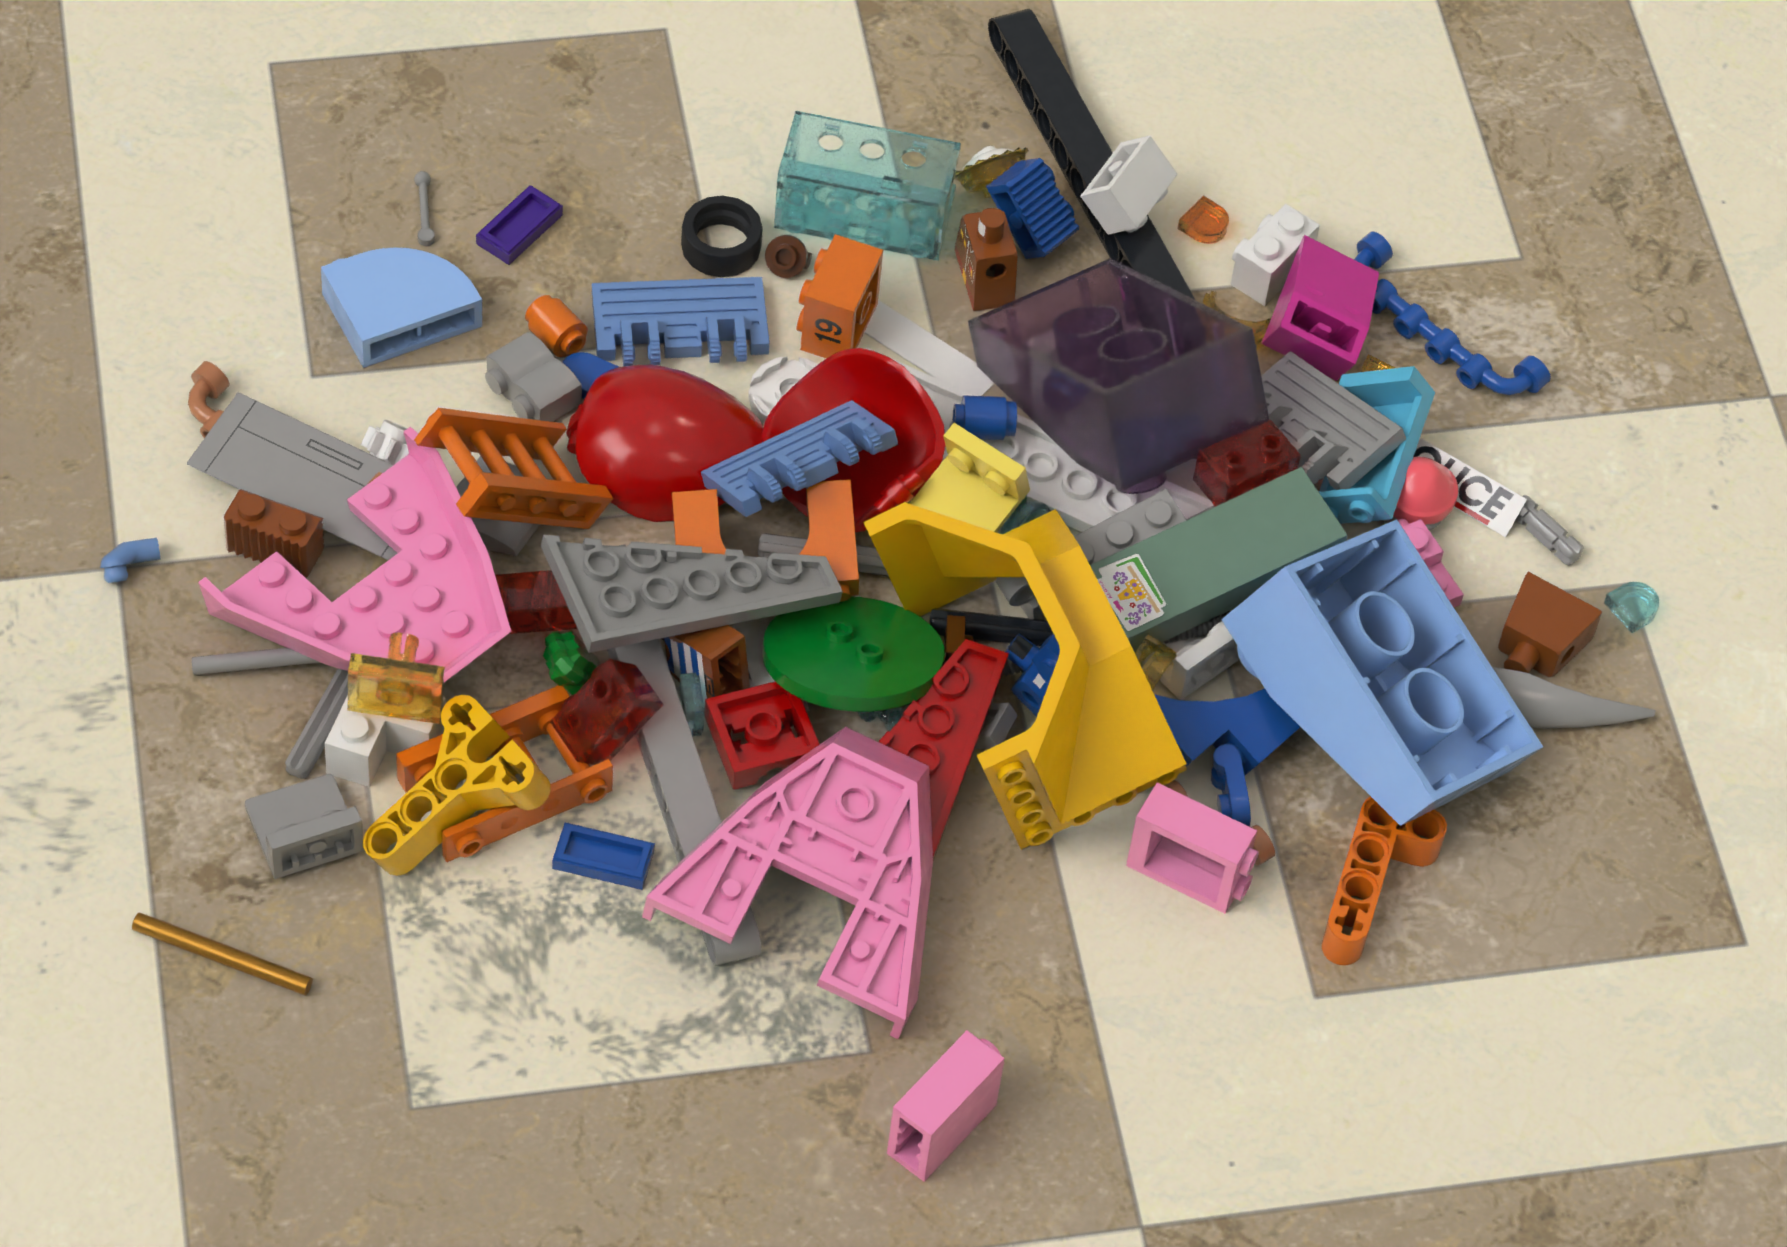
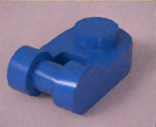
(1229, 777)

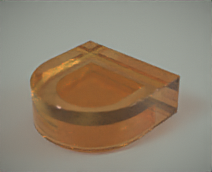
(1205, 221)

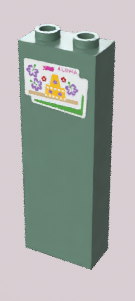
(1216, 558)

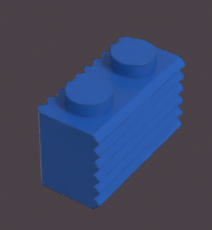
(1033, 207)

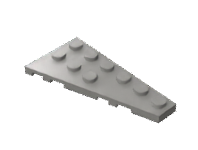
(673, 590)

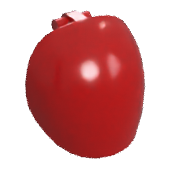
(889, 394)
(654, 433)

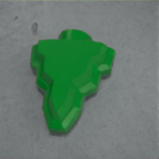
(569, 660)

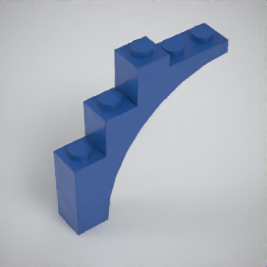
(1248, 722)

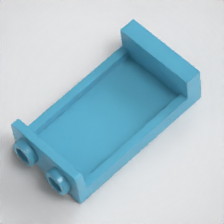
(1405, 400)

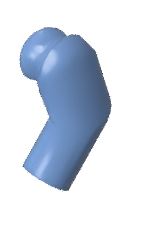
(128, 553)

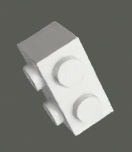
(1129, 185)
(1268, 256)

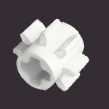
(386, 442)

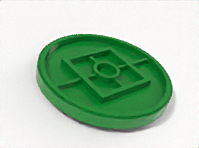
(853, 655)

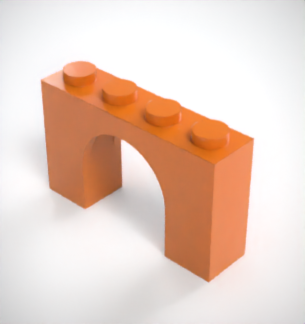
(828, 522)

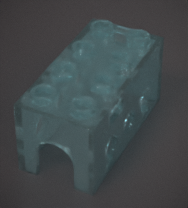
(849, 195)

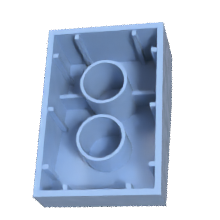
(1382, 673)

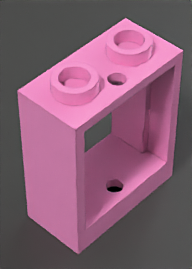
(1175, 819)

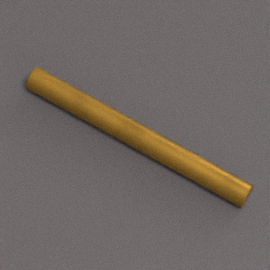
(222, 953)

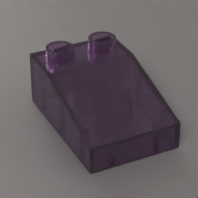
(1123, 371)

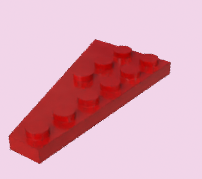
(947, 724)

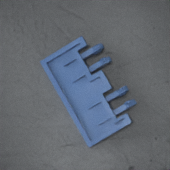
(680, 317)
(798, 457)

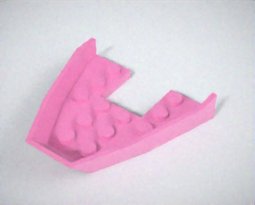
(432, 588)
(847, 823)

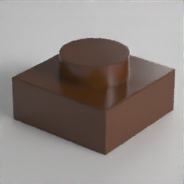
(954, 635)

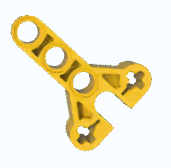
(459, 758)

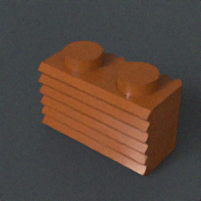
(263, 526)

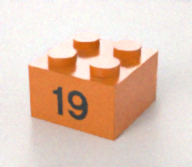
(839, 297)

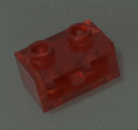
(1244, 462)
(606, 712)

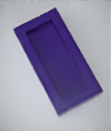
(519, 224)

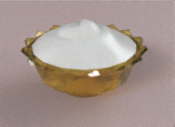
(987, 166)

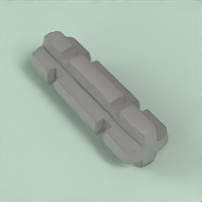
(1549, 532)

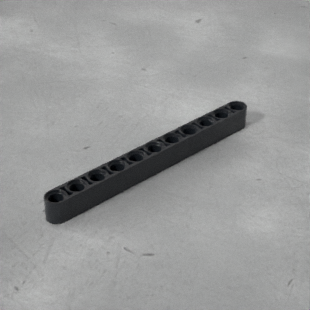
(1073, 136)

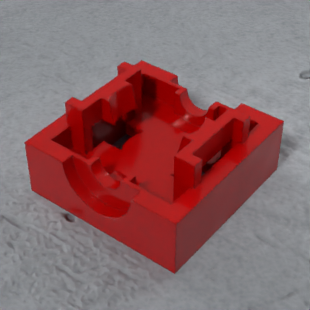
(767, 719)

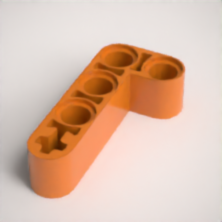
(1366, 878)

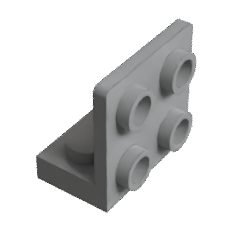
(305, 825)

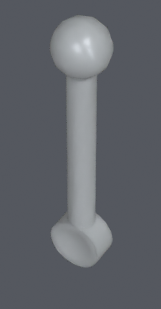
(425, 234)

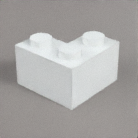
(361, 740)

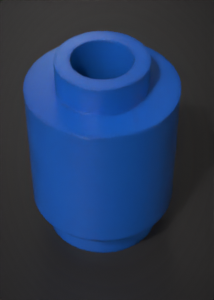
(986, 416)

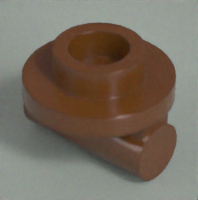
(787, 256)

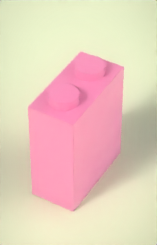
(945, 1105)

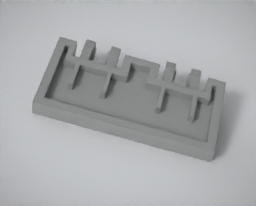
(1327, 423)

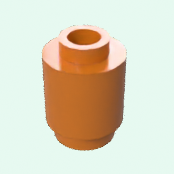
(556, 326)

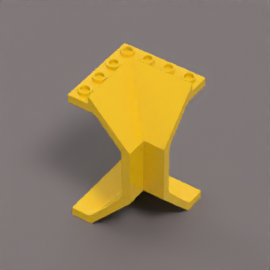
(1099, 720)

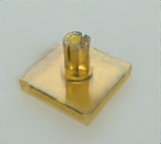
(396, 683)

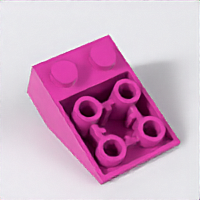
(1323, 309)

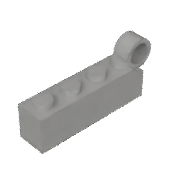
(1104, 540)

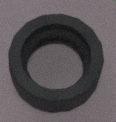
(724, 211)

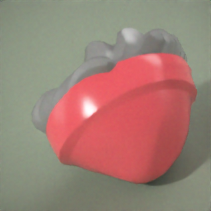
(1427, 493)

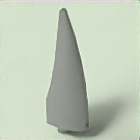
(1559, 707)

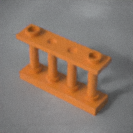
(501, 493)
(521, 722)

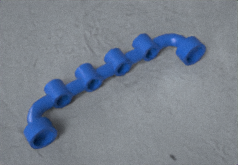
(1443, 344)

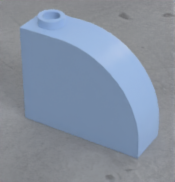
(399, 301)

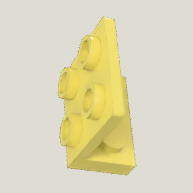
(974, 482)

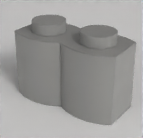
(533, 379)

